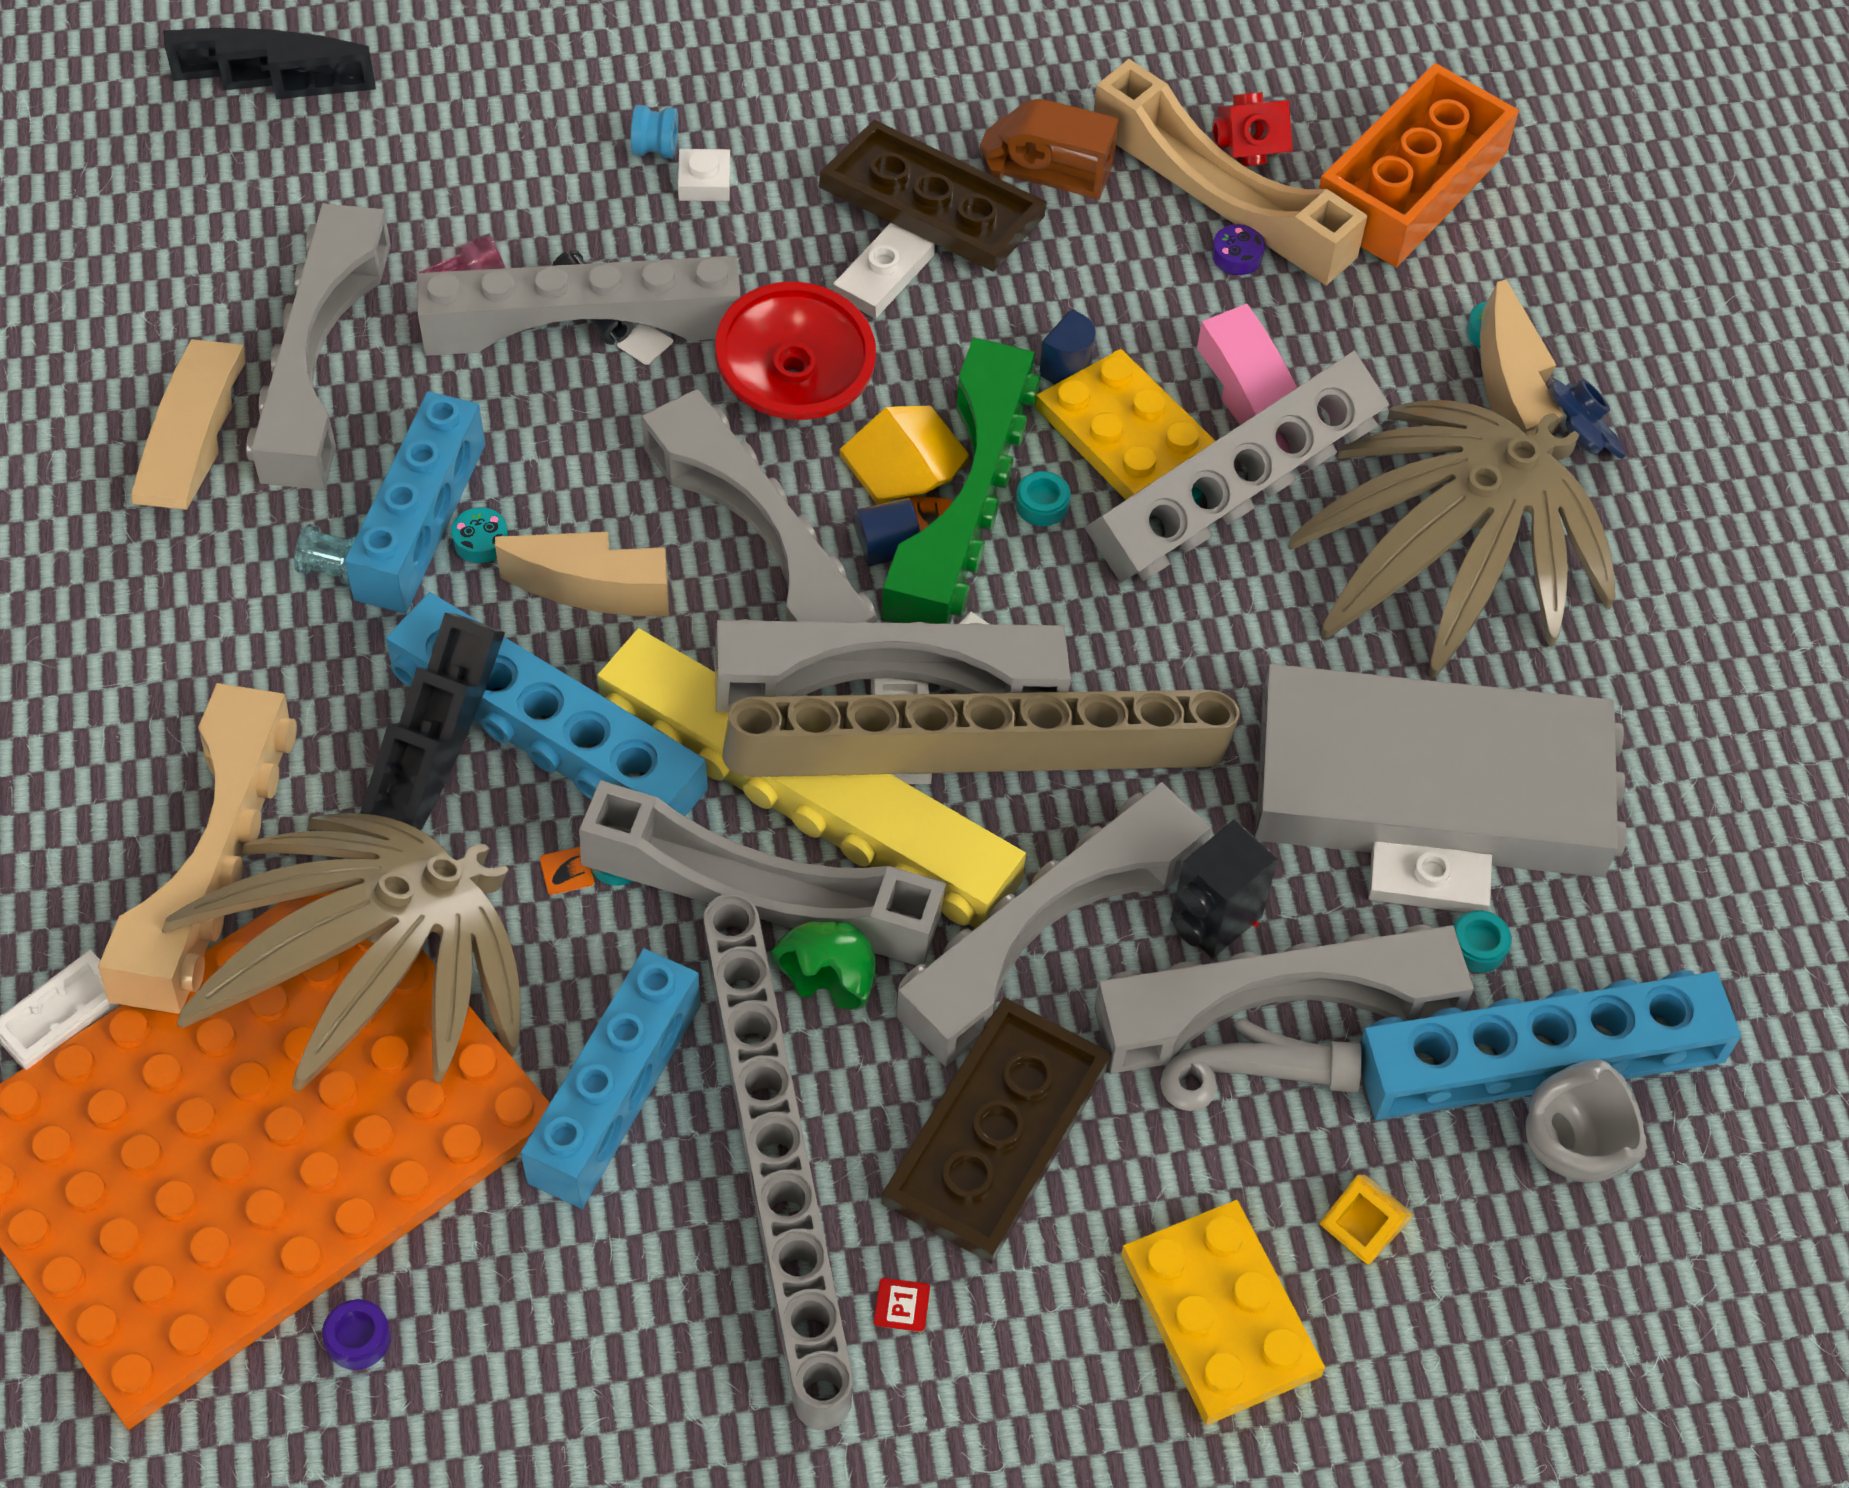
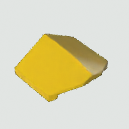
(904, 453)

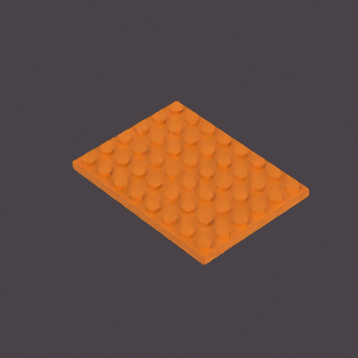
(193, 1200)

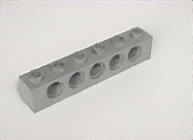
(1341, 390)

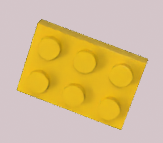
(1122, 422)
(1222, 1312)

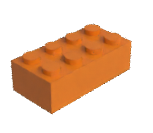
(1421, 160)

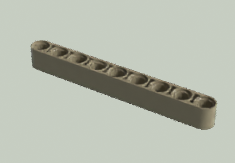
(977, 732)

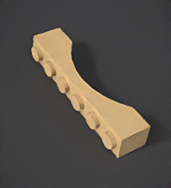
(1302, 225)
(242, 746)

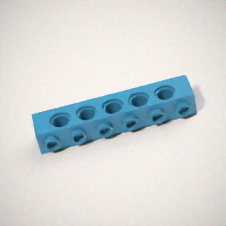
(576, 718)
(1403, 1085)

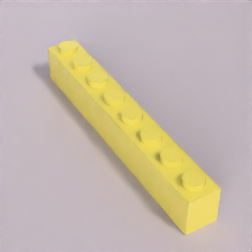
(866, 816)

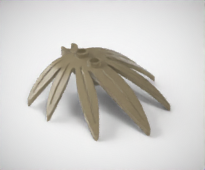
(1490, 487)
(392, 894)

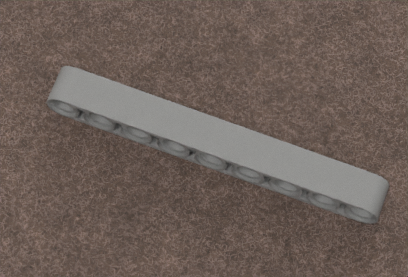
(782, 1177)

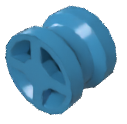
(654, 131)

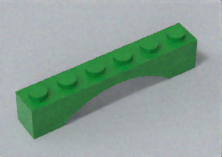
(932, 566)

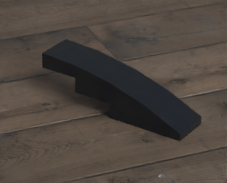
(267, 57)
(434, 722)

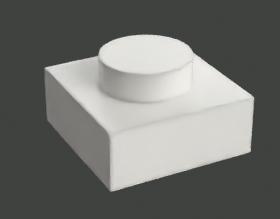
(704, 175)

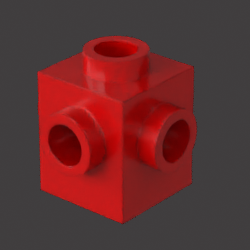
(1268, 123)

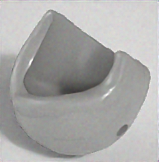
(1586, 1123)

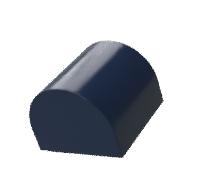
(1067, 347)
(883, 528)

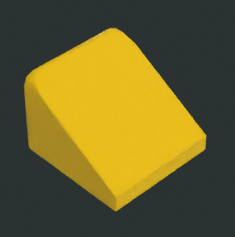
(1366, 1218)

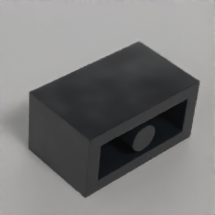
(1222, 889)

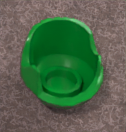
(828, 958)

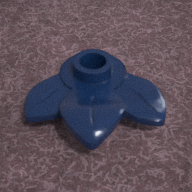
(1584, 414)

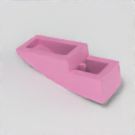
(1245, 364)

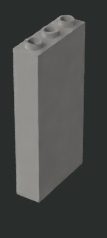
(1440, 768)

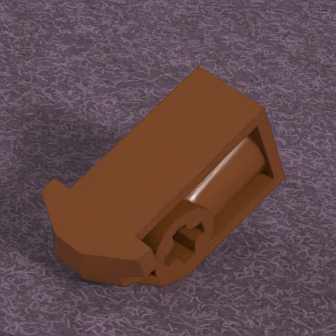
(1053, 147)

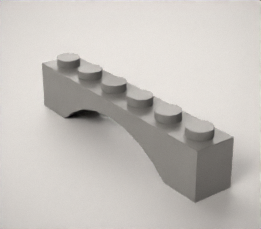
(342, 264)
(478, 307)
(702, 455)
(809, 655)
(657, 846)
(1135, 852)
(1397, 975)

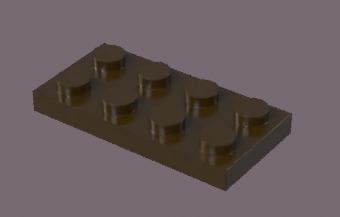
(933, 195)
(996, 1130)

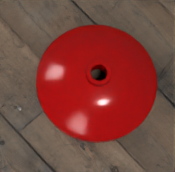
(800, 330)

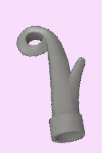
(1268, 1056)

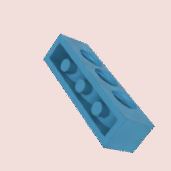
(415, 502)
(611, 1078)

